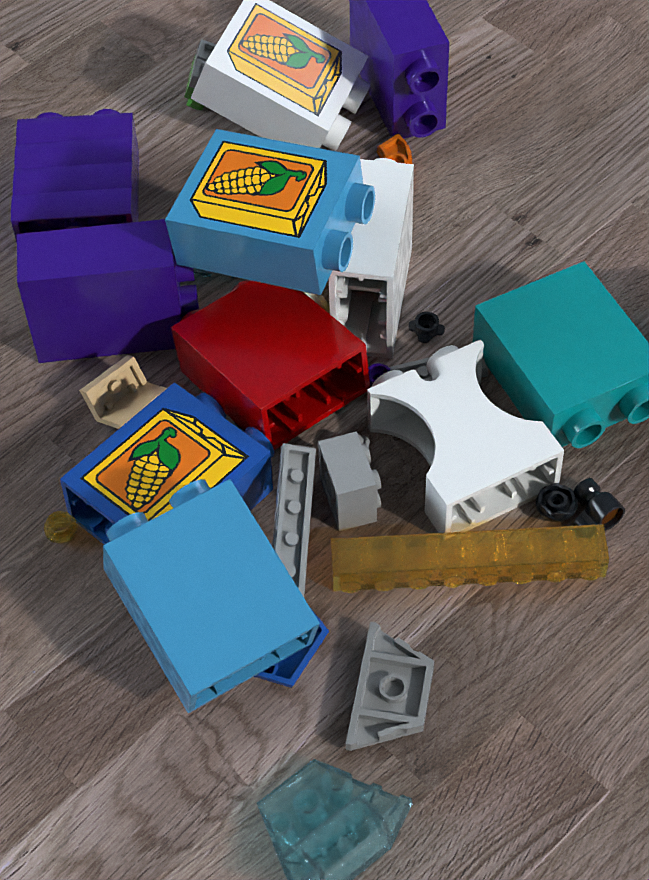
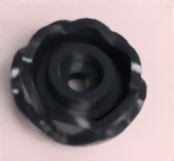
(556, 494)

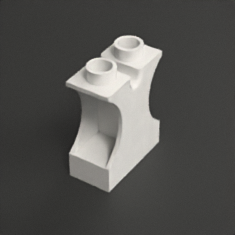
(475, 451)

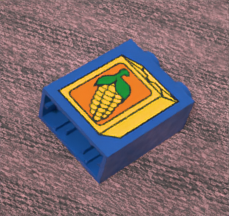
(159, 453)

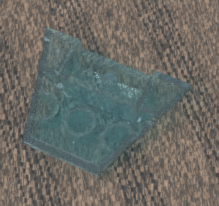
(330, 823)

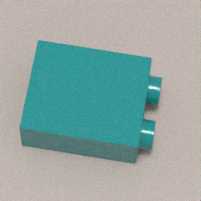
(566, 355)

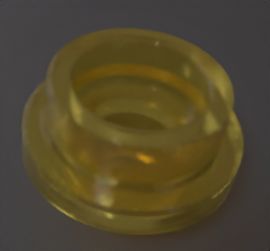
(57, 520)

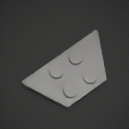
(389, 691)

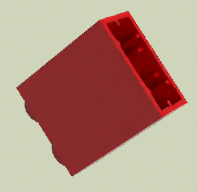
(271, 359)

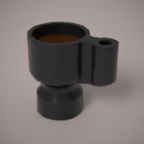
(600, 506)

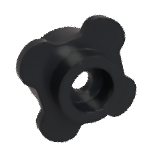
(426, 326)

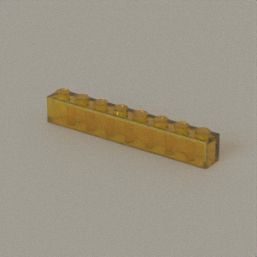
(469, 558)

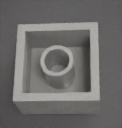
(349, 480)

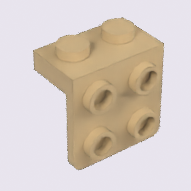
(119, 393)

